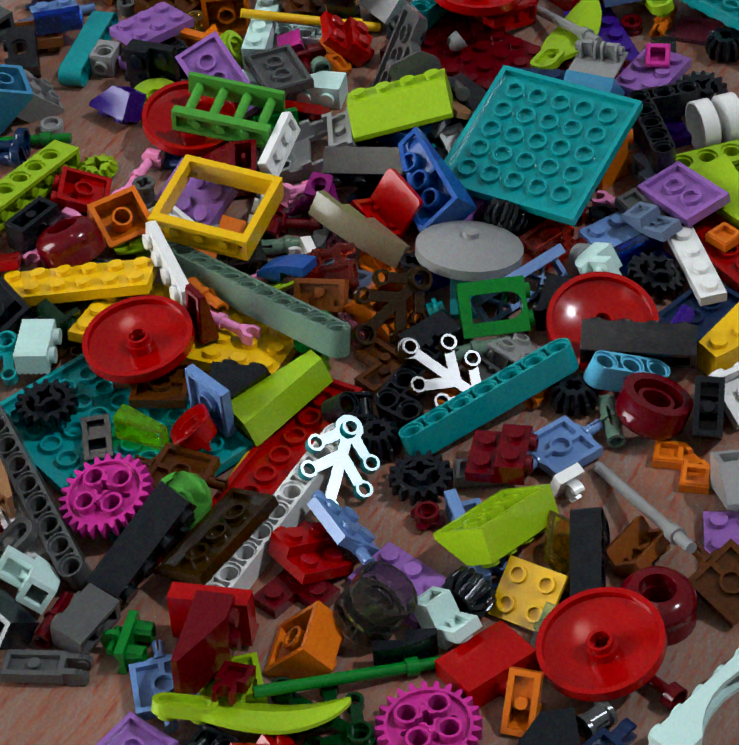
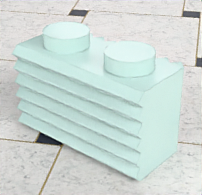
(36, 346)

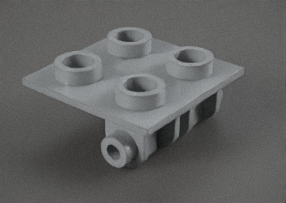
(598, 59)
(510, 349)

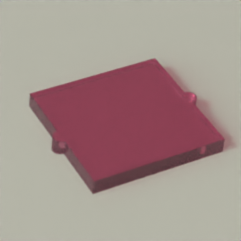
(694, 29)

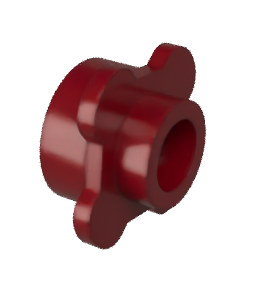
(427, 515)

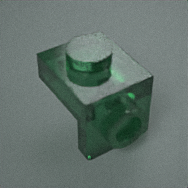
(47, 310)

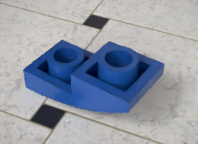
(294, 264)

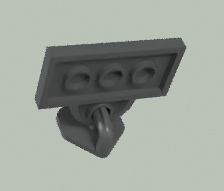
(405, 56)

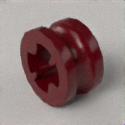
(632, 25)

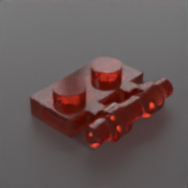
(546, 237)
(340, 269)

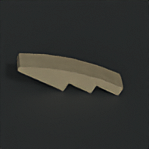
(354, 227)

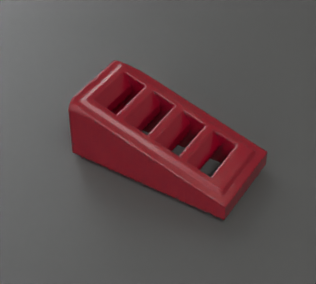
(201, 316)

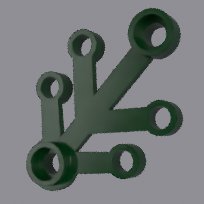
(347, 731)

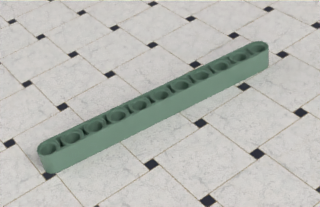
(266, 303)

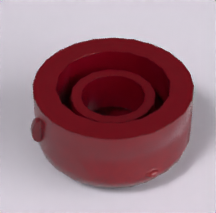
(70, 242)
(653, 406)
(676, 591)

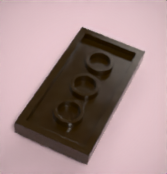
(217, 536)

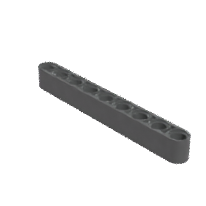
(41, 506)

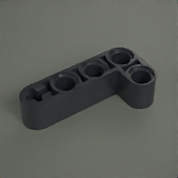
(394, 398)
(588, 548)

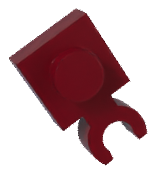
(231, 680)

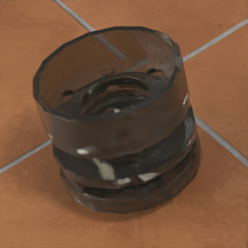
(375, 603)

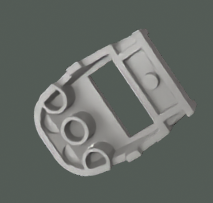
(299, 162)

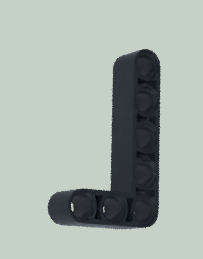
(660, 104)

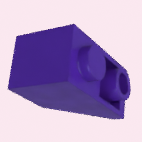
(120, 102)

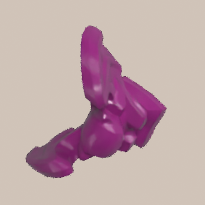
(316, 182)

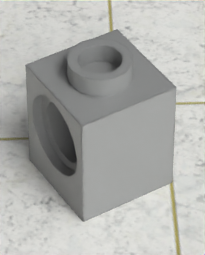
(105, 58)

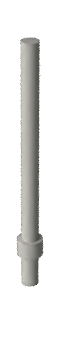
(580, 32)
(672, 531)

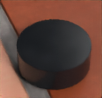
(599, 212)

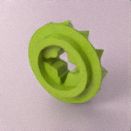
(232, 38)
(107, 164)

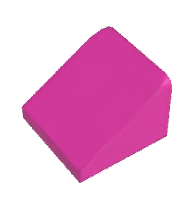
(293, 38)
(657, 55)

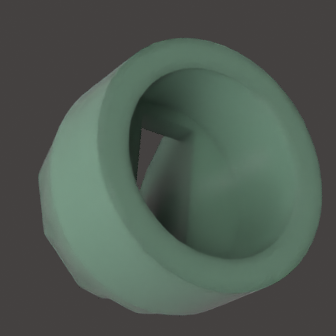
(319, 64)

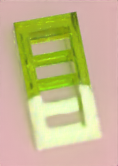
(139, 428)

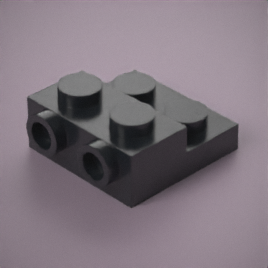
(149, 61)
(13, 308)

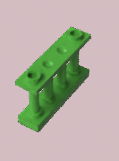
(225, 127)

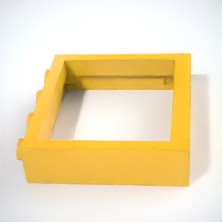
(210, 237)

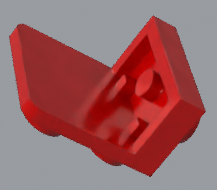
(392, 203)

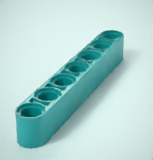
(489, 398)

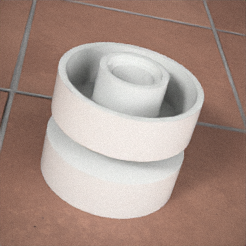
(713, 120)

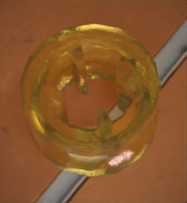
(198, 19)

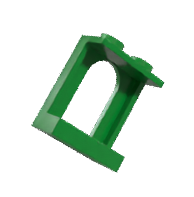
(494, 328)

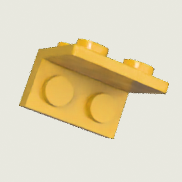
(525, 591)

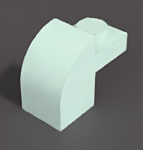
(598, 258)
(34, 578)
(439, 610)

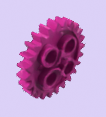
(105, 495)
(429, 718)

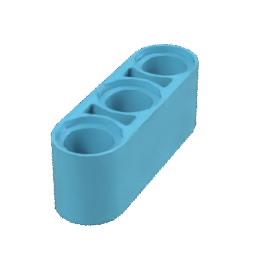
(609, 369)

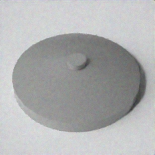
(469, 250)

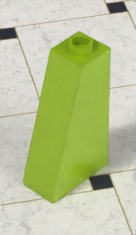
(725, 175)
(280, 396)

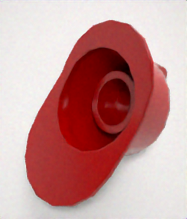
(194, 429)

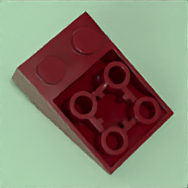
(237, 153)

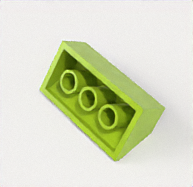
(400, 104)
(498, 525)

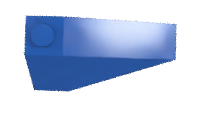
(433, 181)

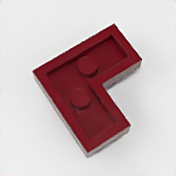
(286, 590)

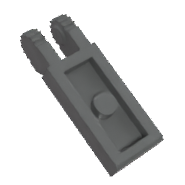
(46, 667)

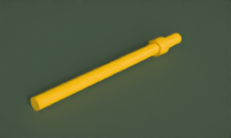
(296, 18)

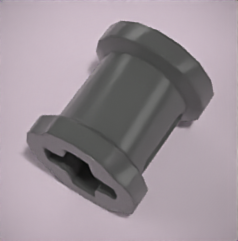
(145, 187)
(599, 716)

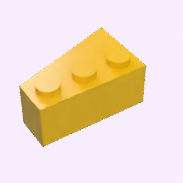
(721, 344)

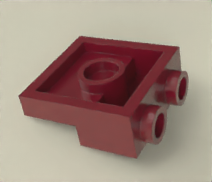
(502, 455)

